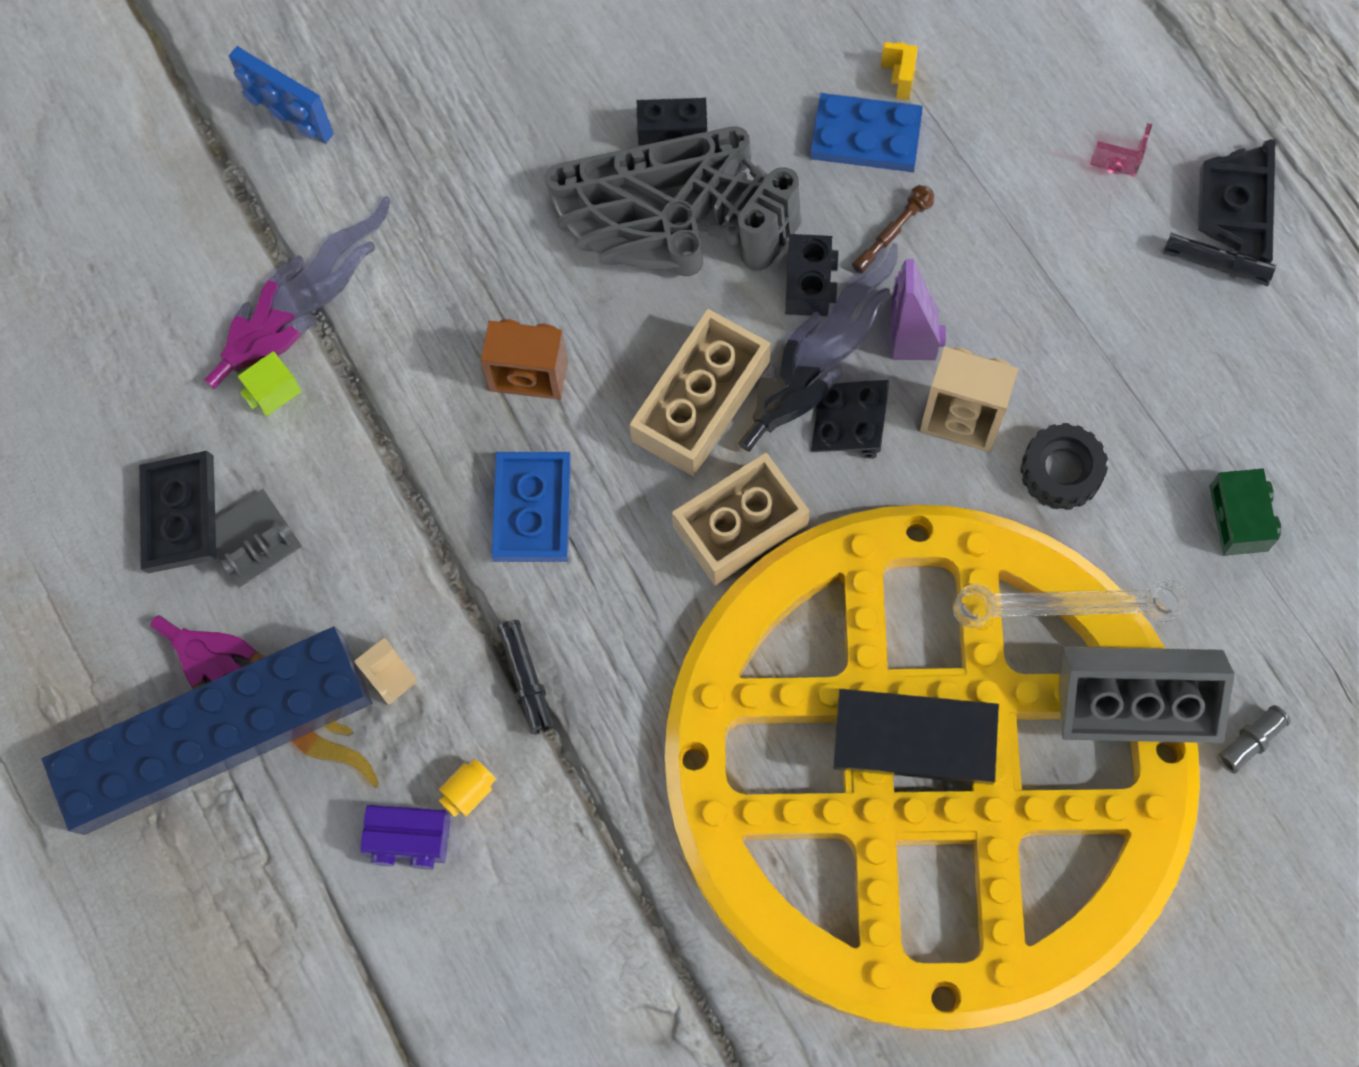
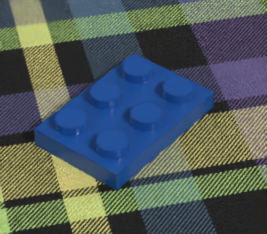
(281, 95)
(866, 132)
(531, 507)

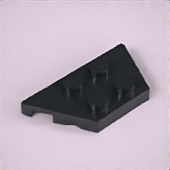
(1239, 200)

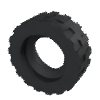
(1067, 438)

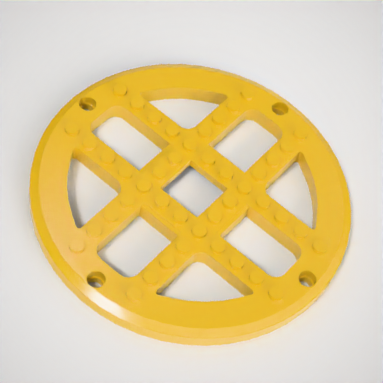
(878, 977)

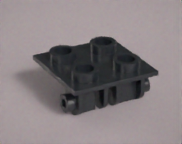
(851, 418)

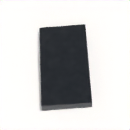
(916, 736)

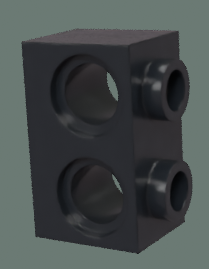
(810, 275)

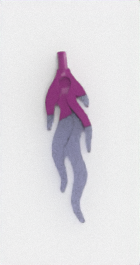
(283, 302)

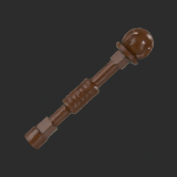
(920, 199)

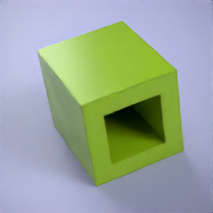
(268, 384)

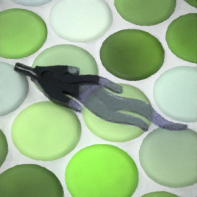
(805, 359)

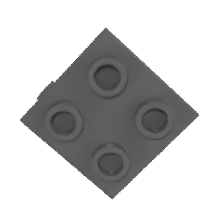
(253, 538)

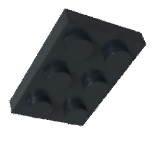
(177, 512)

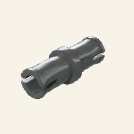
(1254, 739)

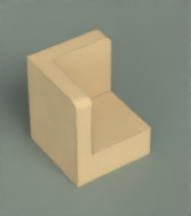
(385, 671)

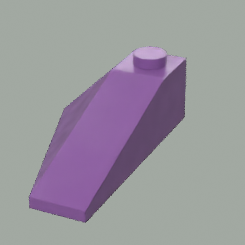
(914, 317)

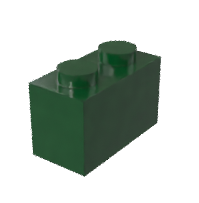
(1244, 512)

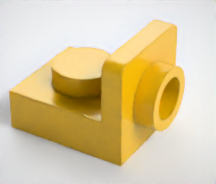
(902, 60)

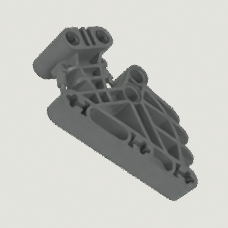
(711, 167)

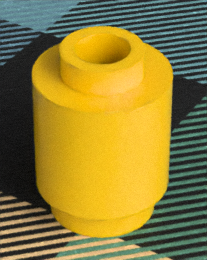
(466, 788)

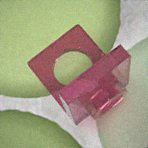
(1120, 159)

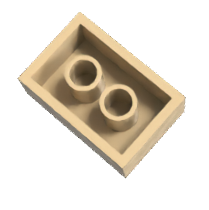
(968, 398)
(740, 519)

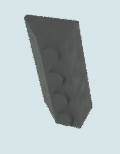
(1145, 694)

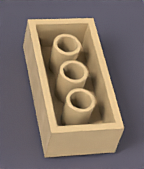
(700, 392)

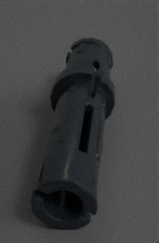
(1216, 258)
(530, 692)

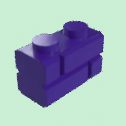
(405, 835)

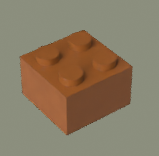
(524, 359)

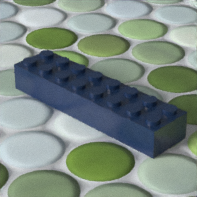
(206, 731)

